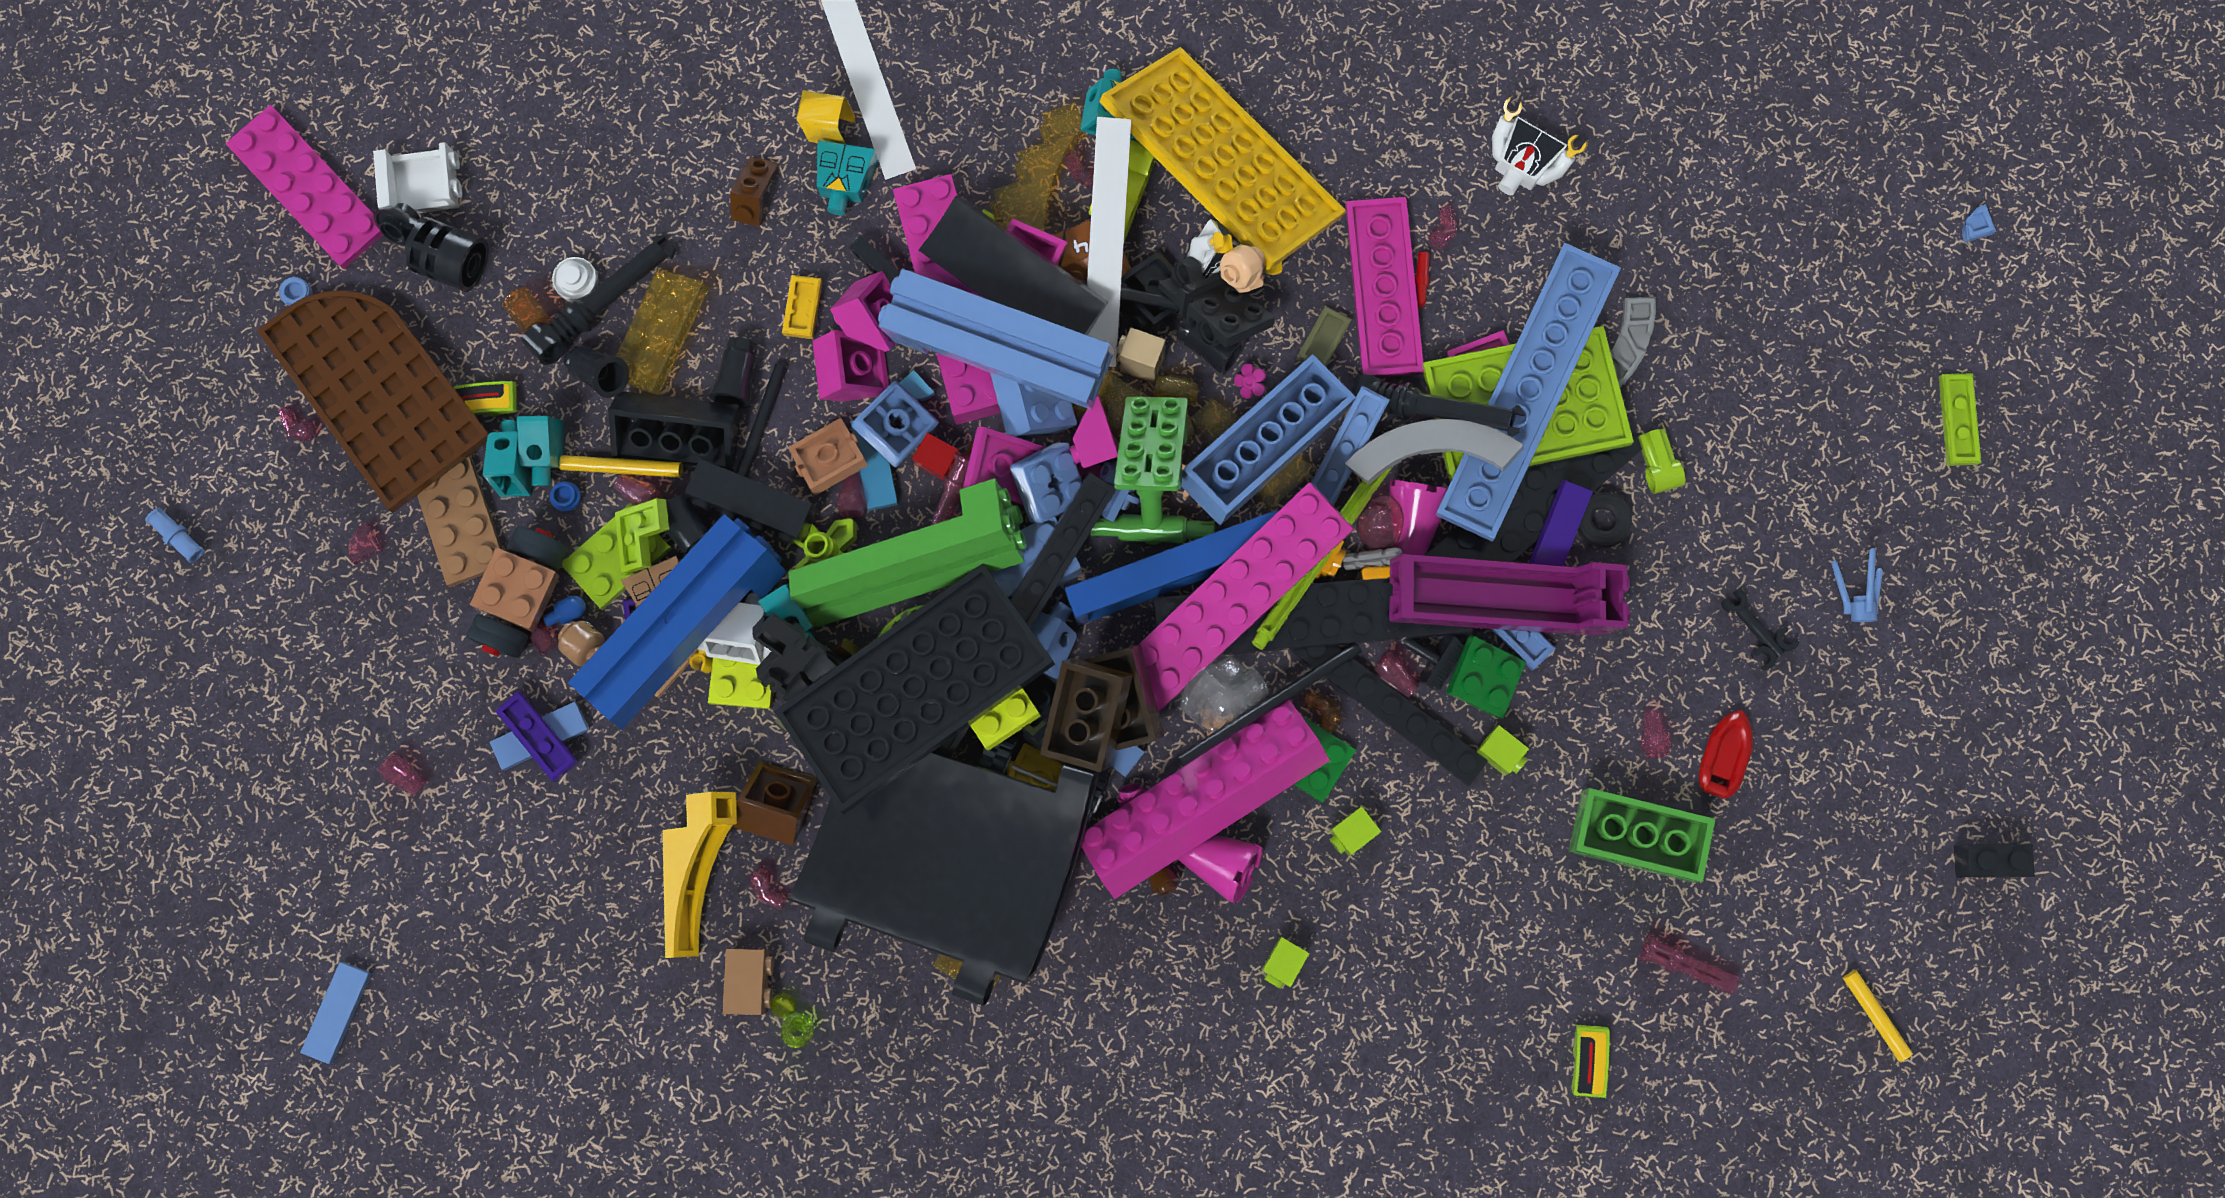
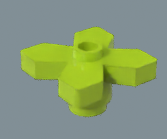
(823, 545)

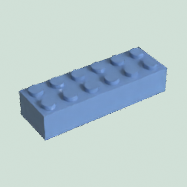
(1266, 439)

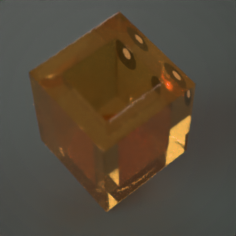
(525, 309)

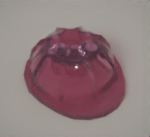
(1380, 523)

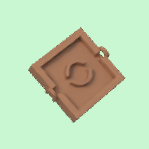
(827, 456)

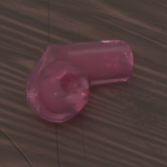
(295, 429)
(762, 891)

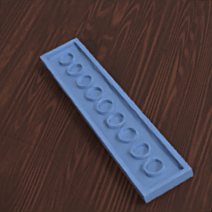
(1535, 382)

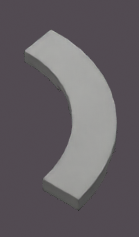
(1633, 336)
(1433, 437)

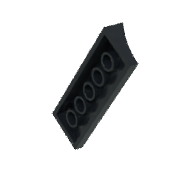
(1009, 269)

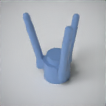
(1864, 607)

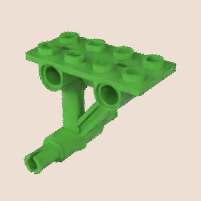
(1151, 464)

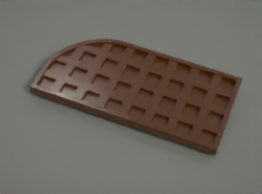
(375, 391)

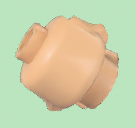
(1243, 268)

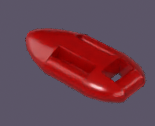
(1727, 755)

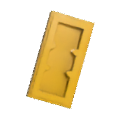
(802, 307)

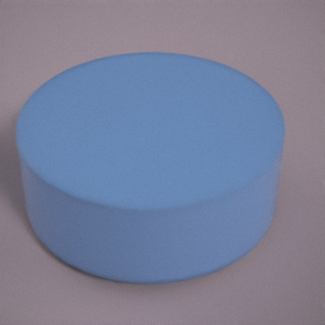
(294, 290)

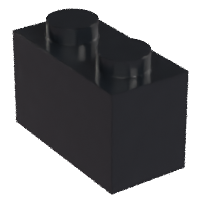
(1994, 861)

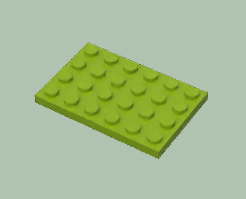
(1585, 419)

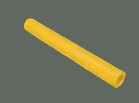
(621, 466)

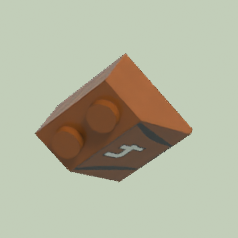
(1077, 251)

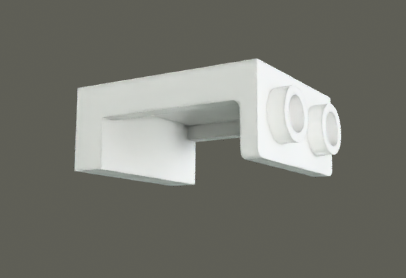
(418, 179)

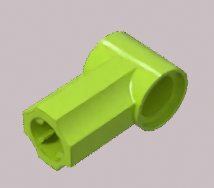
(1662, 469)

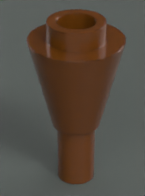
(1163, 881)

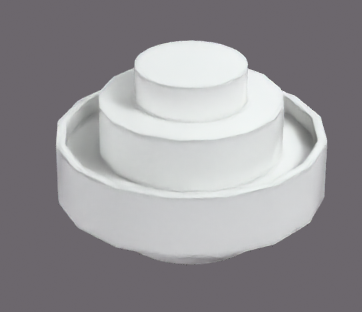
(574, 278)

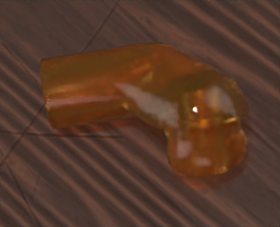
(1327, 709)

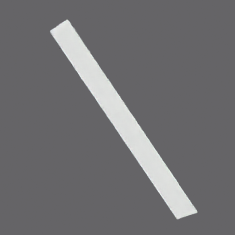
(869, 87)
(1108, 223)

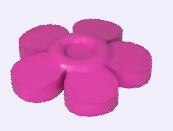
(1250, 380)

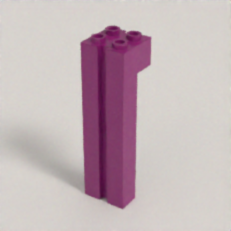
(1509, 595)

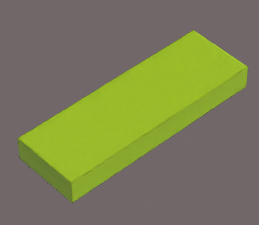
(1959, 419)

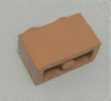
(747, 981)

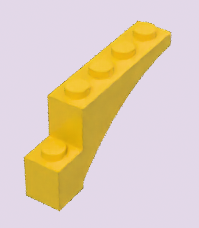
(687, 867)

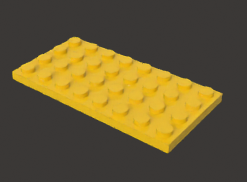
(1223, 156)

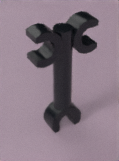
(1771, 646)

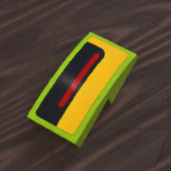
(490, 397)
(1591, 1061)

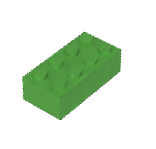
(1642, 835)

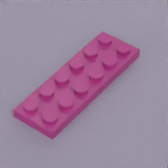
(306, 186)
(1384, 287)

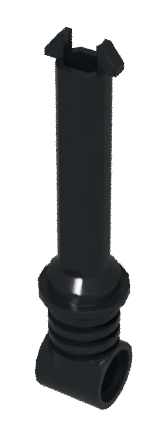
(547, 341)
(1409, 401)

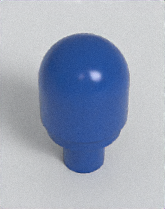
(566, 611)

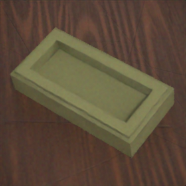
(1325, 336)

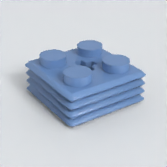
(893, 405)
(1035, 472)

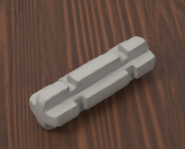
(1371, 558)

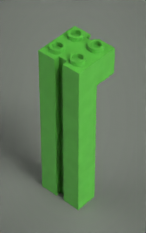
(914, 561)

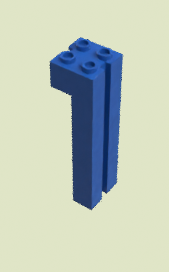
(1158, 573)
(677, 619)

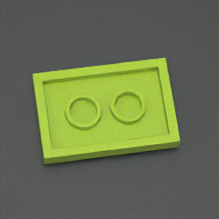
(598, 566)

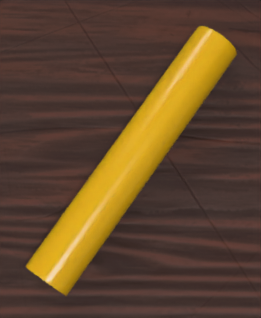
(1877, 1016)

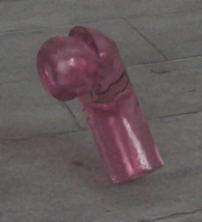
(1077, 171)
(1446, 231)

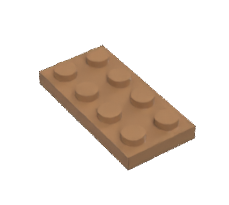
(459, 523)

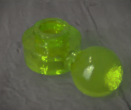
(783, 1007)

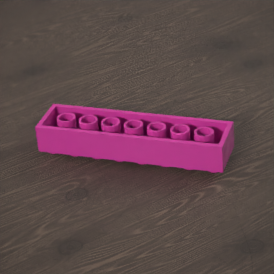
(920, 210)
(1202, 798)

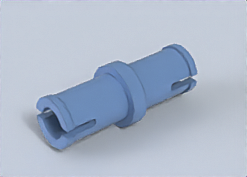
(174, 535)

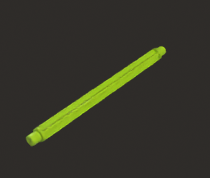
(1287, 603)

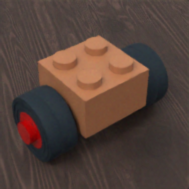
(515, 590)

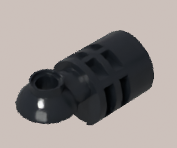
(435, 247)

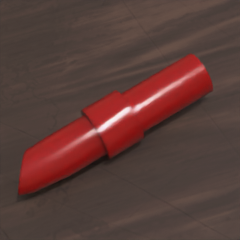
(1422, 278)

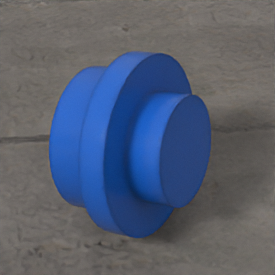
(565, 496)

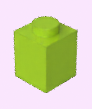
(1503, 751)
(1353, 832)
(1284, 963)

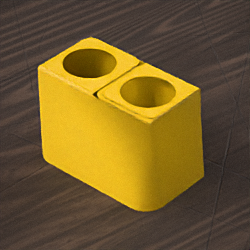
(820, 115)

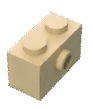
(1141, 355)

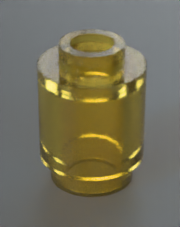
(1176, 387)

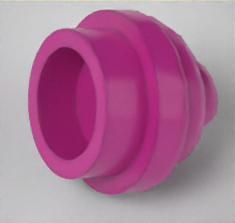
(1129, 792)

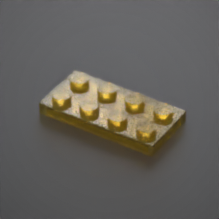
(660, 328)

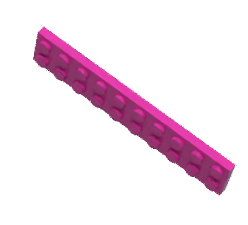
(1242, 591)

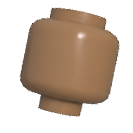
(579, 641)

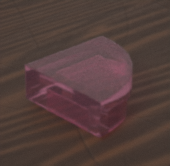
(363, 544)

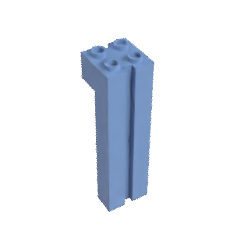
(995, 338)

